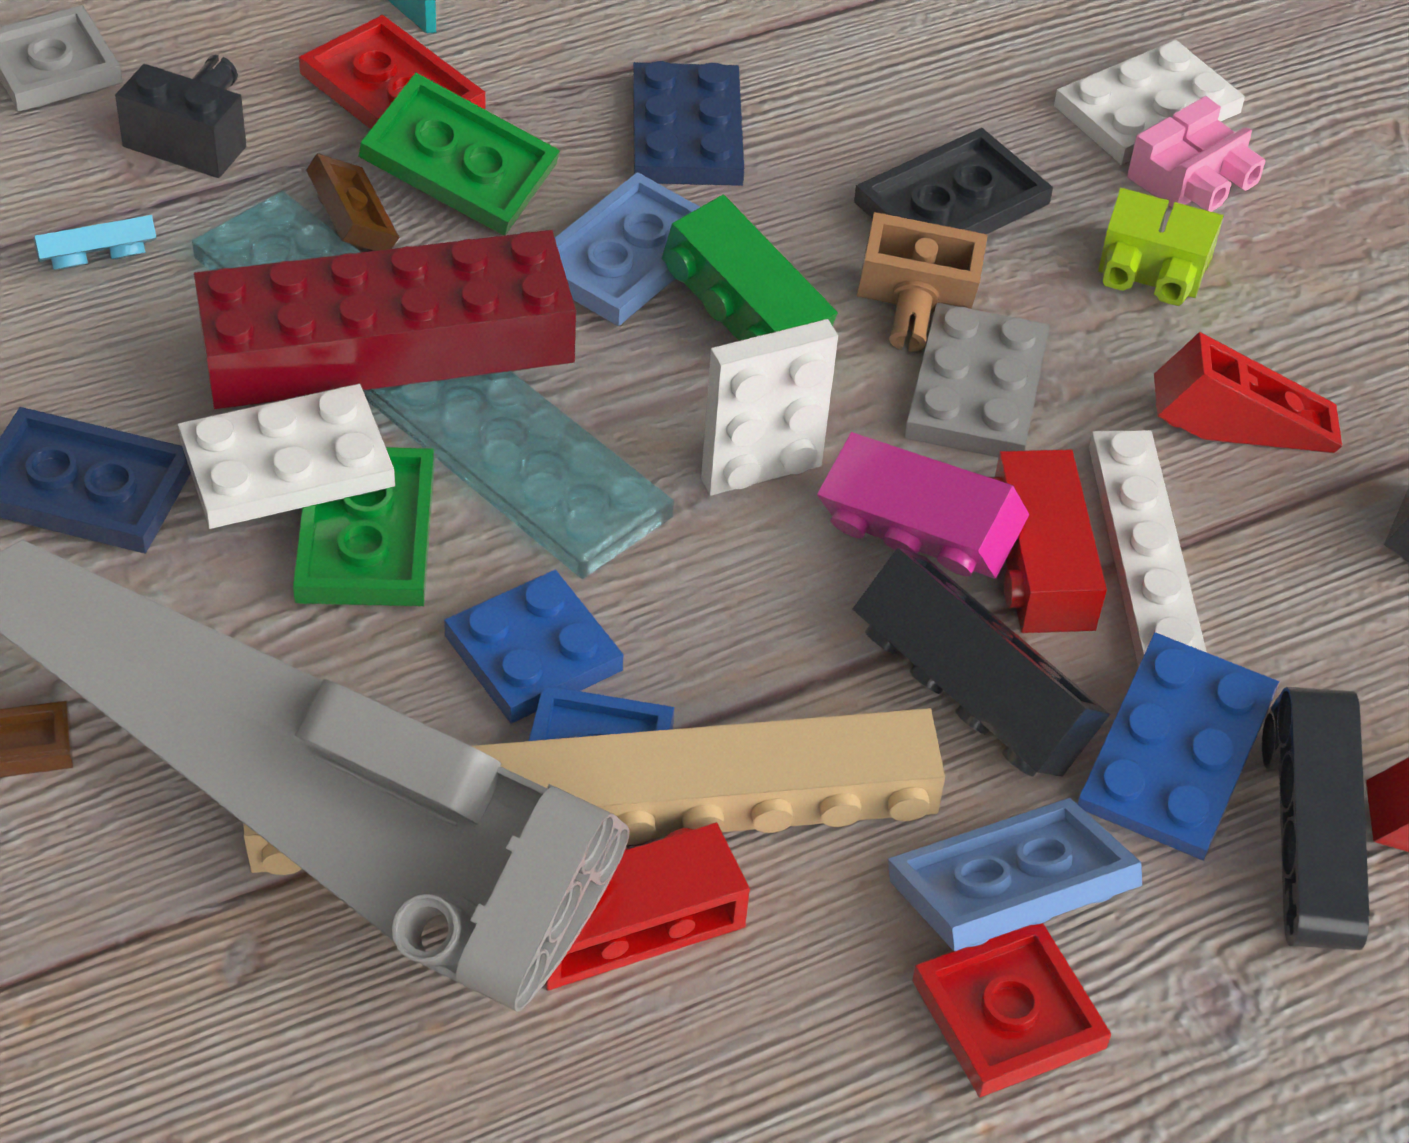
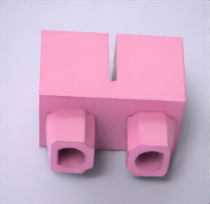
(1194, 158)

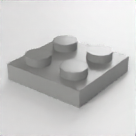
(55, 58)

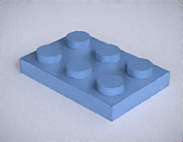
(618, 248)
(1014, 873)

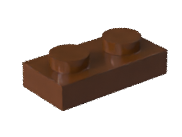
(352, 204)

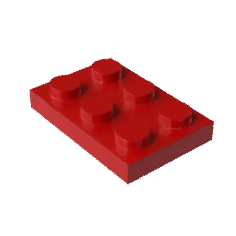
(373, 65)

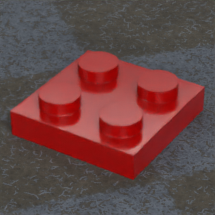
(1010, 1008)

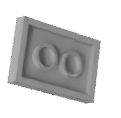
(977, 381)

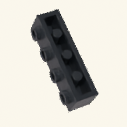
(980, 664)

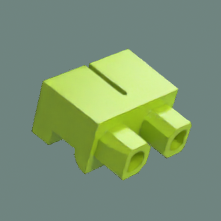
(1144, 254)

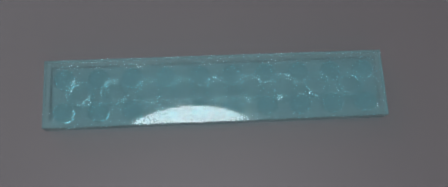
(482, 427)

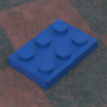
(1178, 745)

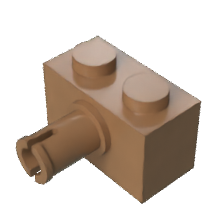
(916, 269)

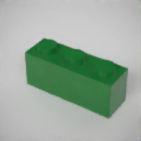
(740, 273)

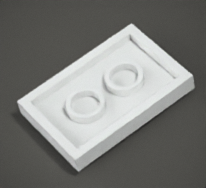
(1140, 93)
(768, 406)
(285, 455)

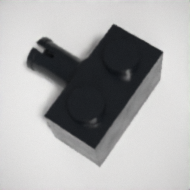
(184, 118)

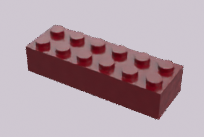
(385, 318)

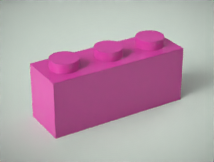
(923, 506)

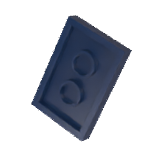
(688, 123)
(88, 479)

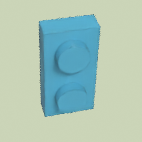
(70, 246)

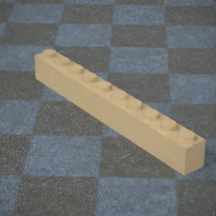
(730, 775)

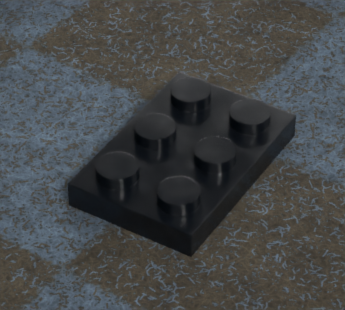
(959, 185)

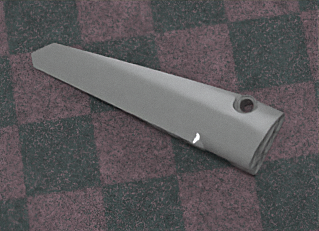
(331, 779)

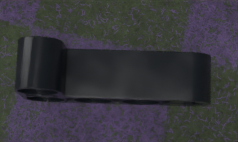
(1318, 752)

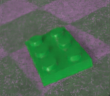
(459, 153)
(370, 543)

